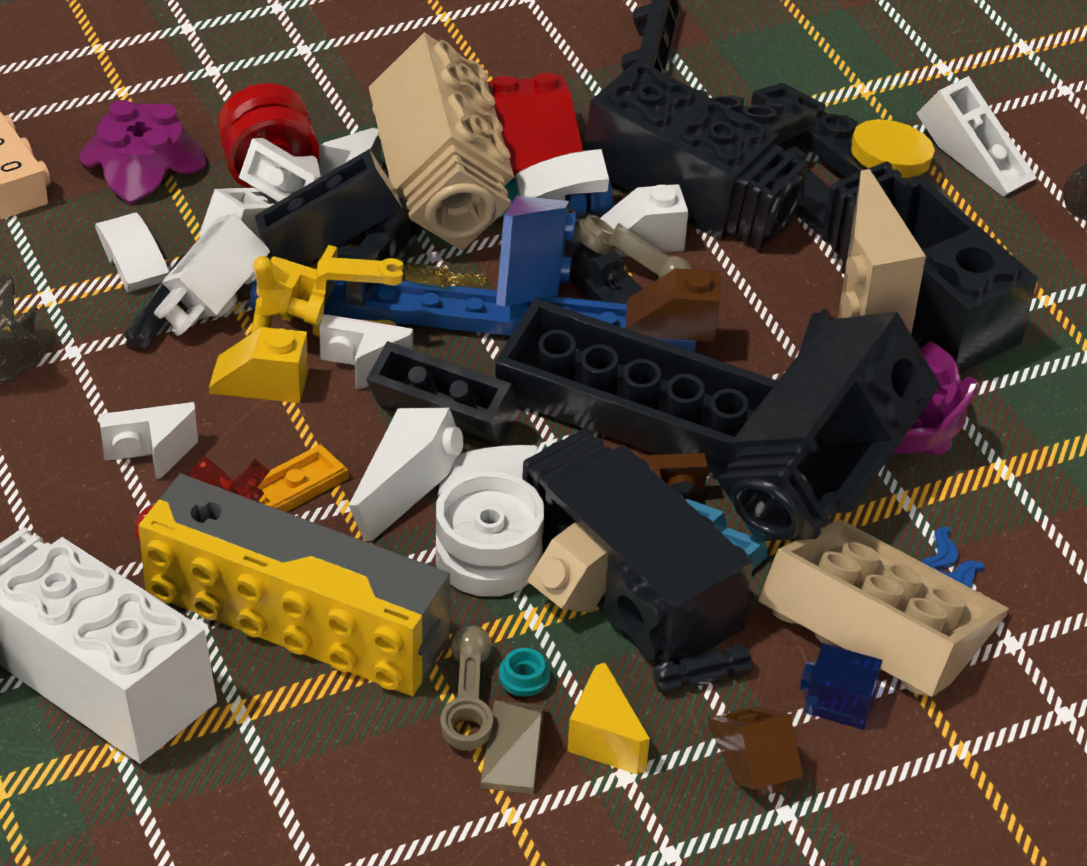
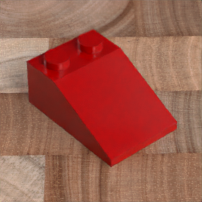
(535, 118)

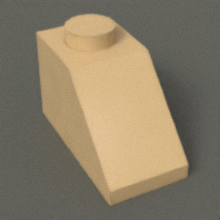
(572, 570)

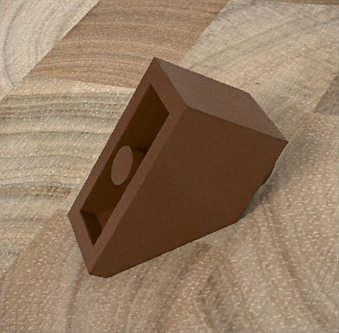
(677, 306)
(758, 748)

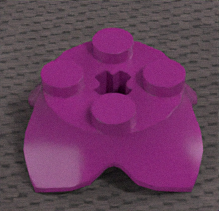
(138, 146)
(945, 411)

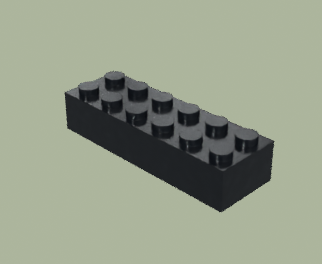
(629, 384)

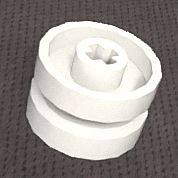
(489, 532)

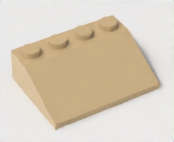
(882, 258)
(881, 605)

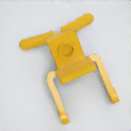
(301, 291)

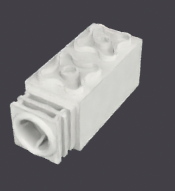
(100, 645)

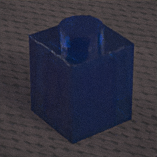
(841, 685)

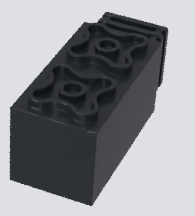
(722, 160)
(971, 287)
(828, 426)
(669, 570)

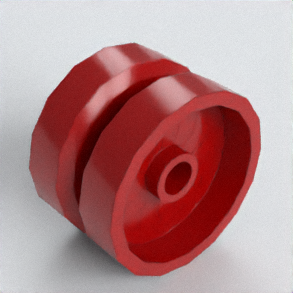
(266, 113)

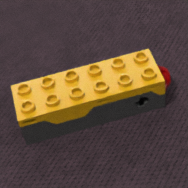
(295, 583)

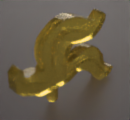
(440, 276)

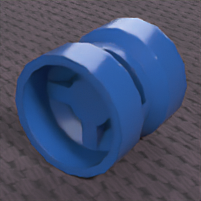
(594, 202)

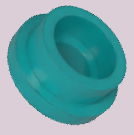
(524, 672)

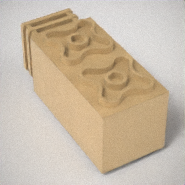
(442, 140)

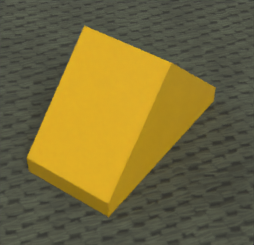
(606, 725)

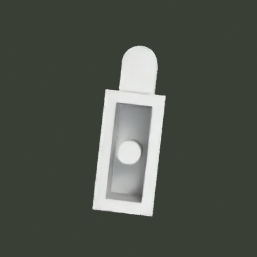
(211, 273)

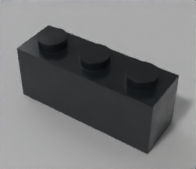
(329, 211)
(479, 403)

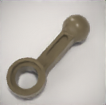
(603, 238)
(471, 648)

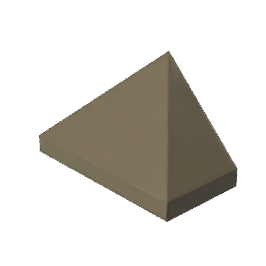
(513, 747)

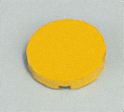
(893, 142)

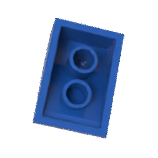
(534, 250)

